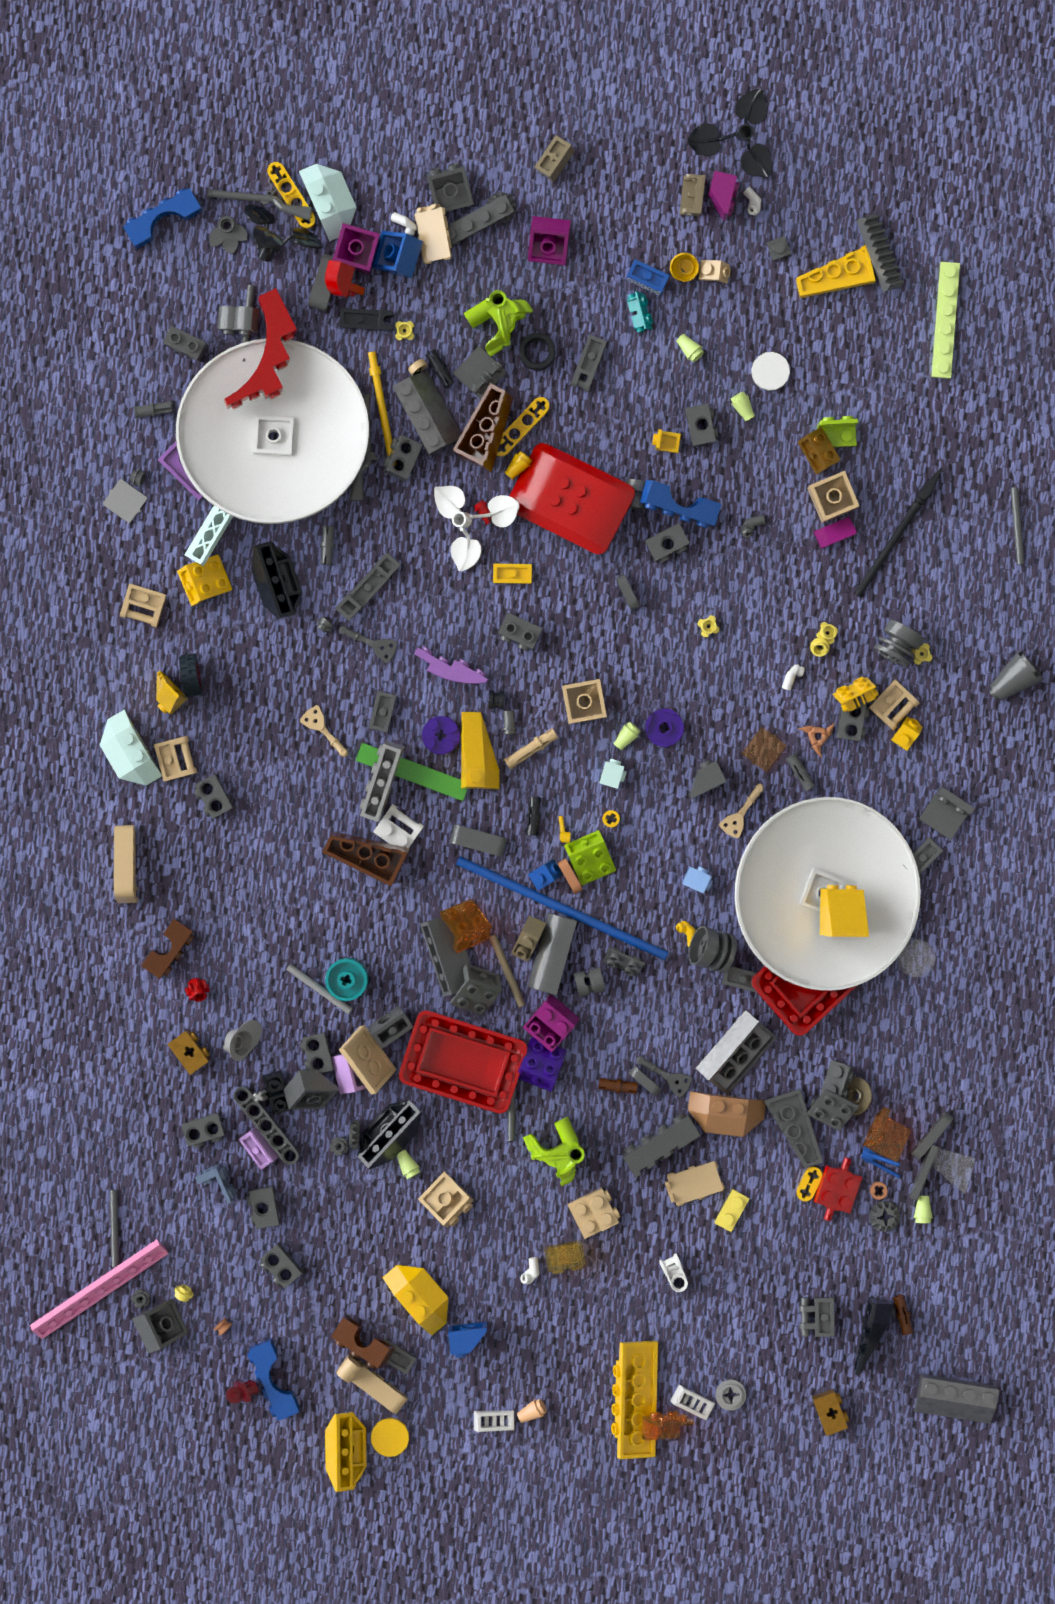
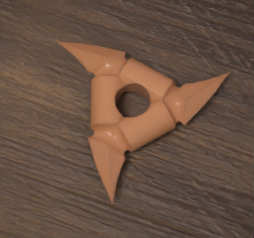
(811, 734)

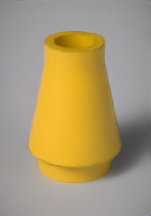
(518, 464)

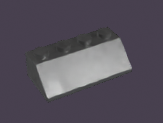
(427, 412)
(736, 1052)
(956, 1398)

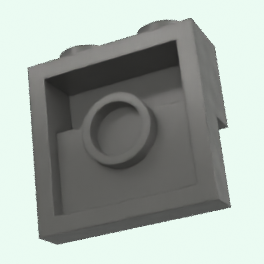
(450, 187)

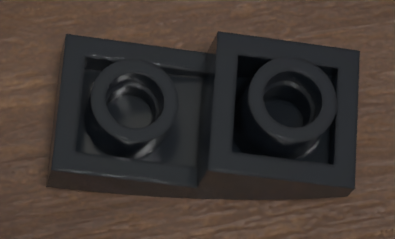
(275, 1084)

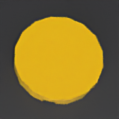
(389, 1437)

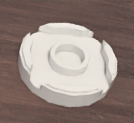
(770, 371)

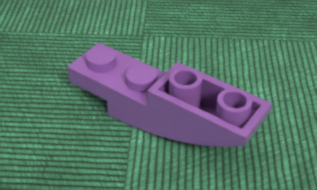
(457, 672)

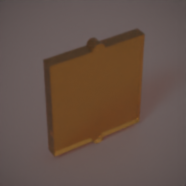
(763, 749)

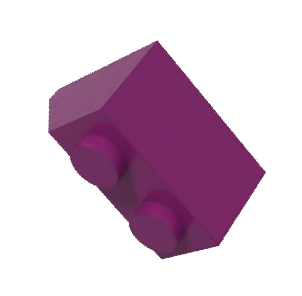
(548, 240)
(356, 247)

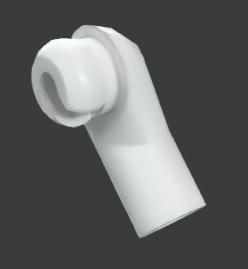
(754, 201)
(404, 221)
(790, 676)
(532, 1273)

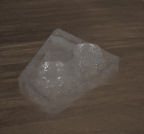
(955, 1167)

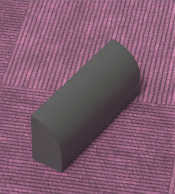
(552, 953)
(445, 960)

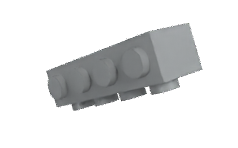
(382, 780)

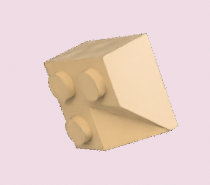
(833, 496)
(584, 701)

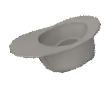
(242, 1040)

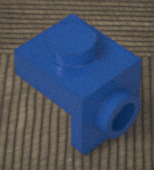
(545, 874)

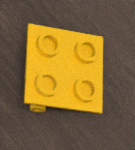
(860, 686)

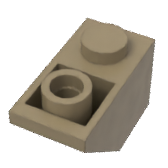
(528, 938)

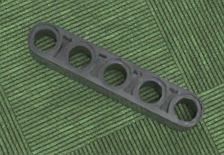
(267, 1134)

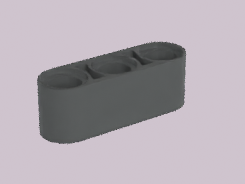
(319, 294)
(478, 840)

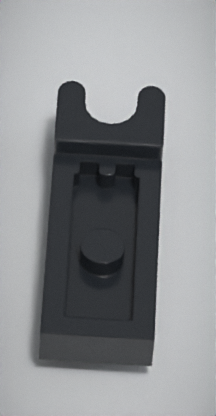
(365, 319)

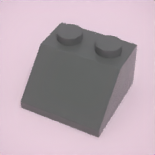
(706, 778)
(309, 1090)
(160, 1326)

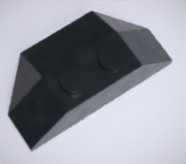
(275, 580)
(389, 1133)

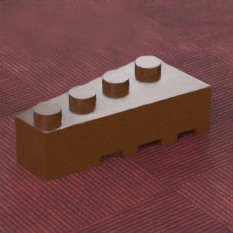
(485, 428)
(367, 856)

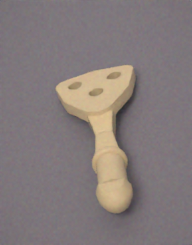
(320, 726)
(739, 816)

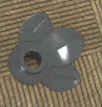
(227, 237)

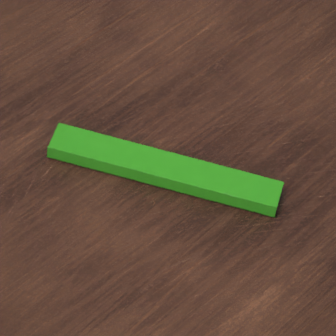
(417, 773)

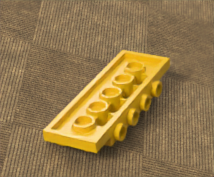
(634, 1397)

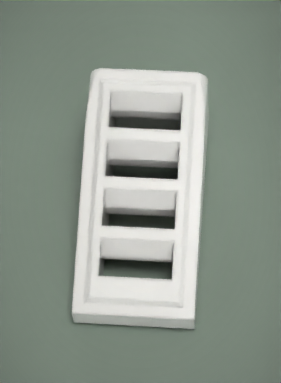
(678, 1396)
(477, 1420)

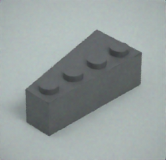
(660, 1144)

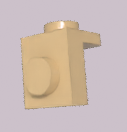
(714, 271)

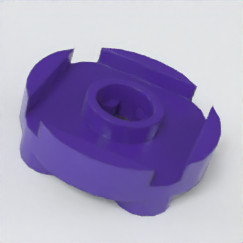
(434, 726)
(654, 732)

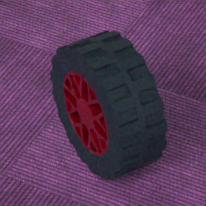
(190, 675)

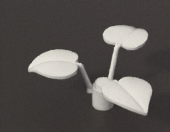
(450, 500)

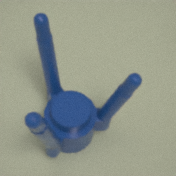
(870, 1156)

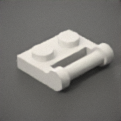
(394, 834)

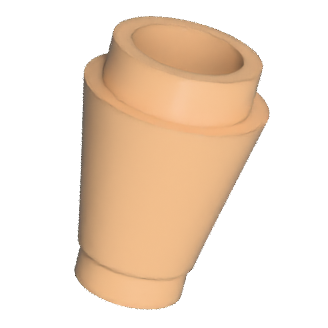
(532, 1411)

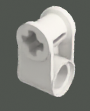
(674, 1271)

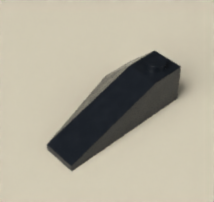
(875, 1323)

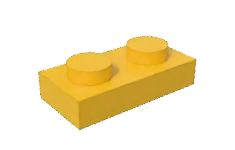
(512, 573)

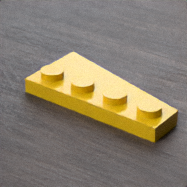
(847, 272)

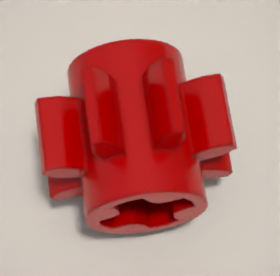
(197, 989)

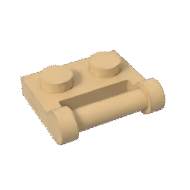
(146, 599)
(889, 700)
(169, 760)

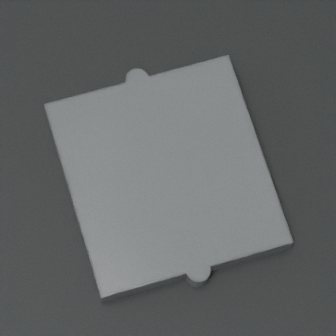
(125, 501)

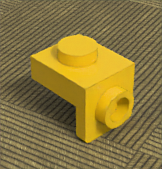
(666, 441)
(907, 733)

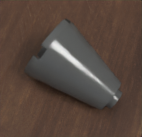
(1015, 677)

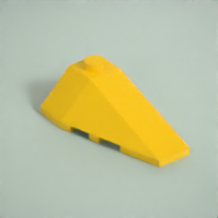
(478, 759)

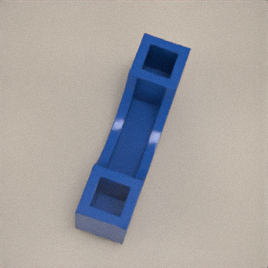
(141, 228)
(659, 496)
(282, 1402)

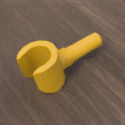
(564, 836)

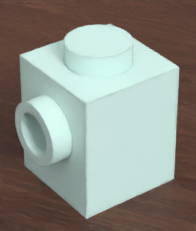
(612, 774)

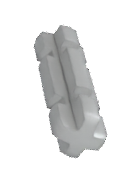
(260, 1096)

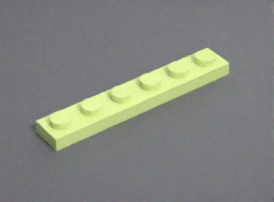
(945, 320)

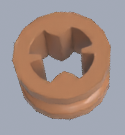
(884, 1190)
(222, 1326)

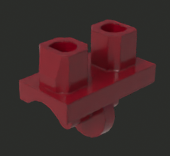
(241, 1391)

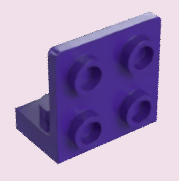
(540, 1065)

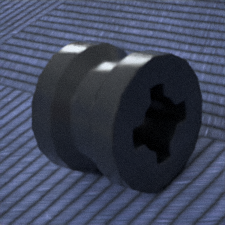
(496, 699)

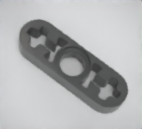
(935, 1131)

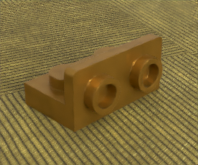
(818, 450)

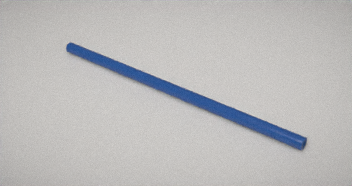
(562, 908)

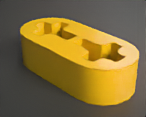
(813, 1185)

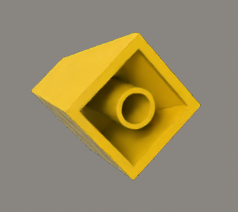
(843, 912)

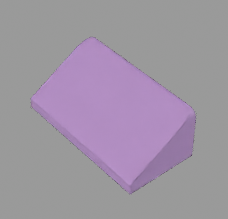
(258, 1148)

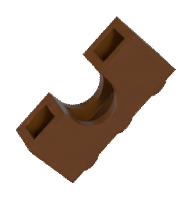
(160, 964)
(348, 1335)

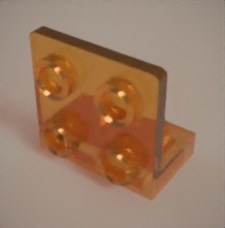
(467, 925)
(886, 1136)
(663, 1426)

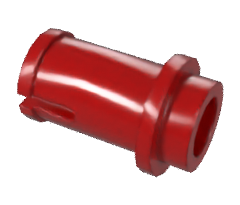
(482, 508)

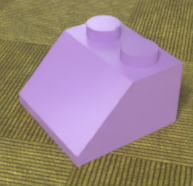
(345, 1076)

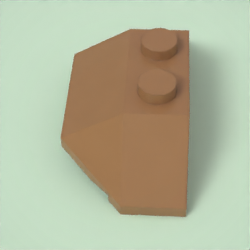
(726, 1113)

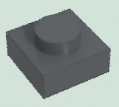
(778, 248)

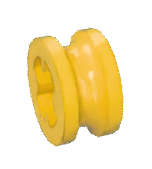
(612, 823)

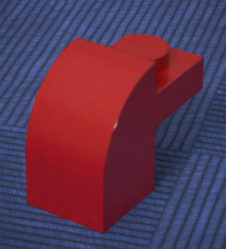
(339, 278)

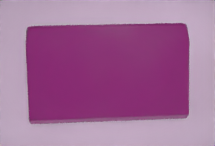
(835, 532)

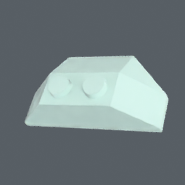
(329, 197)
(127, 751)

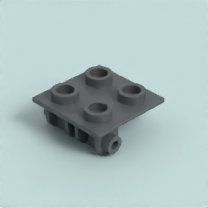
(479, 372)
(630, 965)
(832, 1109)

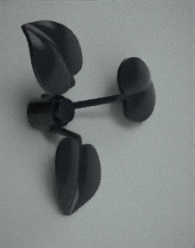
(751, 108)
(269, 242)

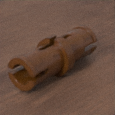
(618, 1085)
(903, 1314)

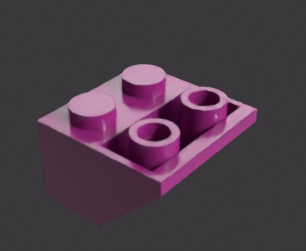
(721, 192)
(551, 1023)

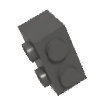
(519, 631)

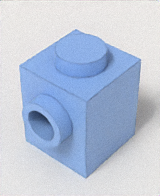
(697, 879)

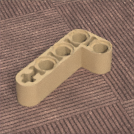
(125, 864)
(372, 1383)

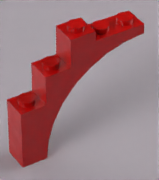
(264, 379)

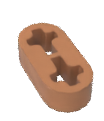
(570, 876)

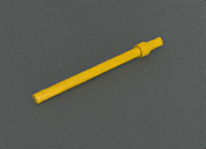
(375, 372)

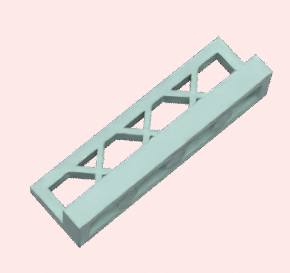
(208, 536)

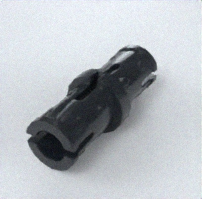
(439, 368)
(533, 816)

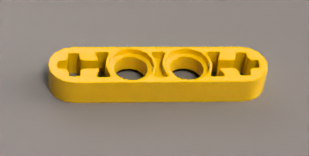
(290, 196)
(523, 429)

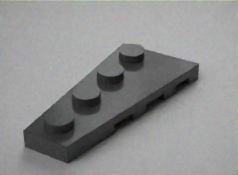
(791, 1116)

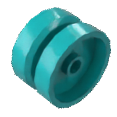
(335, 979)

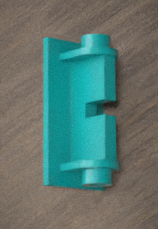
(643, 319)

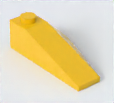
(168, 694)

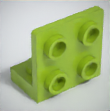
(840, 432)
(590, 857)

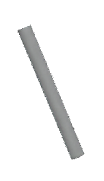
(318, 988)

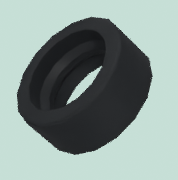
(535, 337)

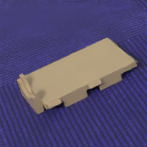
(433, 232)
(694, 1183)

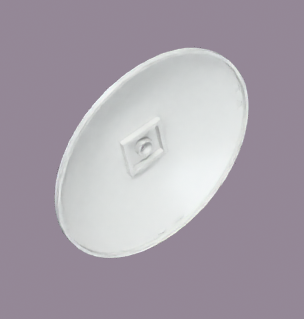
(283, 479)
(805, 851)

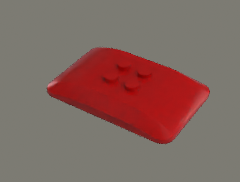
(572, 498)
(795, 1005)
(462, 1061)

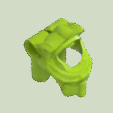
(504, 315)
(560, 1155)

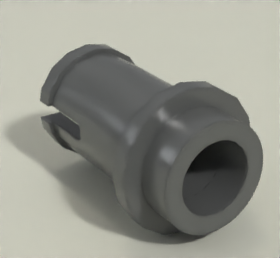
(509, 723)

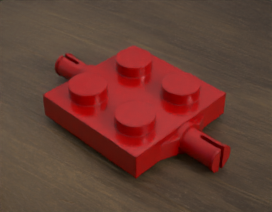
(837, 1189)

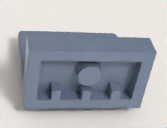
(221, 1174)

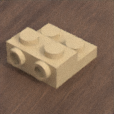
(446, 1200)
(594, 1212)

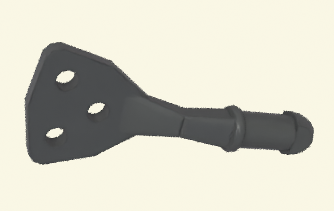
(375, 644)
(670, 1078)

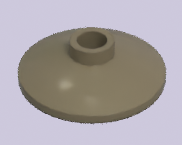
(860, 1087)

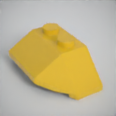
(419, 1296)
(345, 1451)

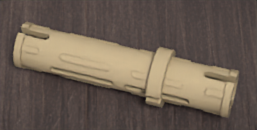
(531, 748)

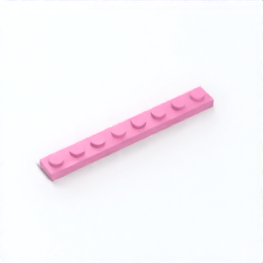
(99, 1289)

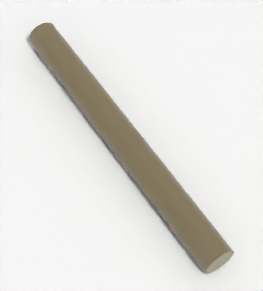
(507, 971)

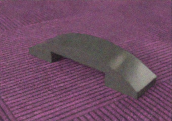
(368, 586)

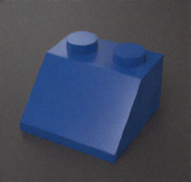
(397, 253)
(465, 1337)

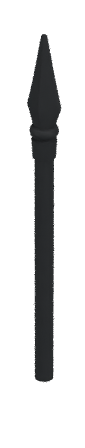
(924, 493)

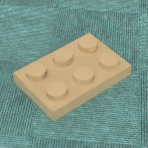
(367, 1059)

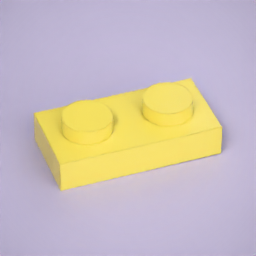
(731, 1210)

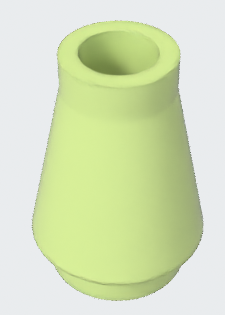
(690, 348)
(742, 405)
(627, 735)
(408, 1165)
(923, 1210)

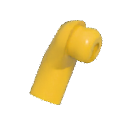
(687, 929)

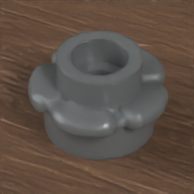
(137, 477)
(324, 624)
(339, 1151)
(140, 1293)

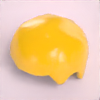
(688, 263)

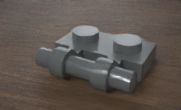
(823, 1315)

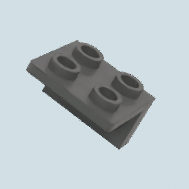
(946, 813)
(478, 990)

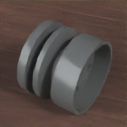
(899, 642)
(712, 949)

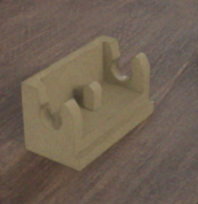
(554, 158)
(692, 195)

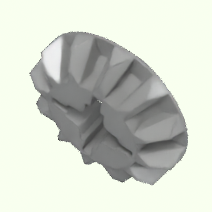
(737, 1400)

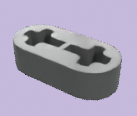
(627, 592)
(645, 1081)

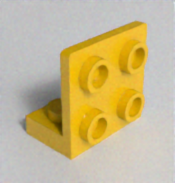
(204, 581)

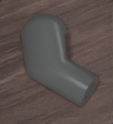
(749, 525)

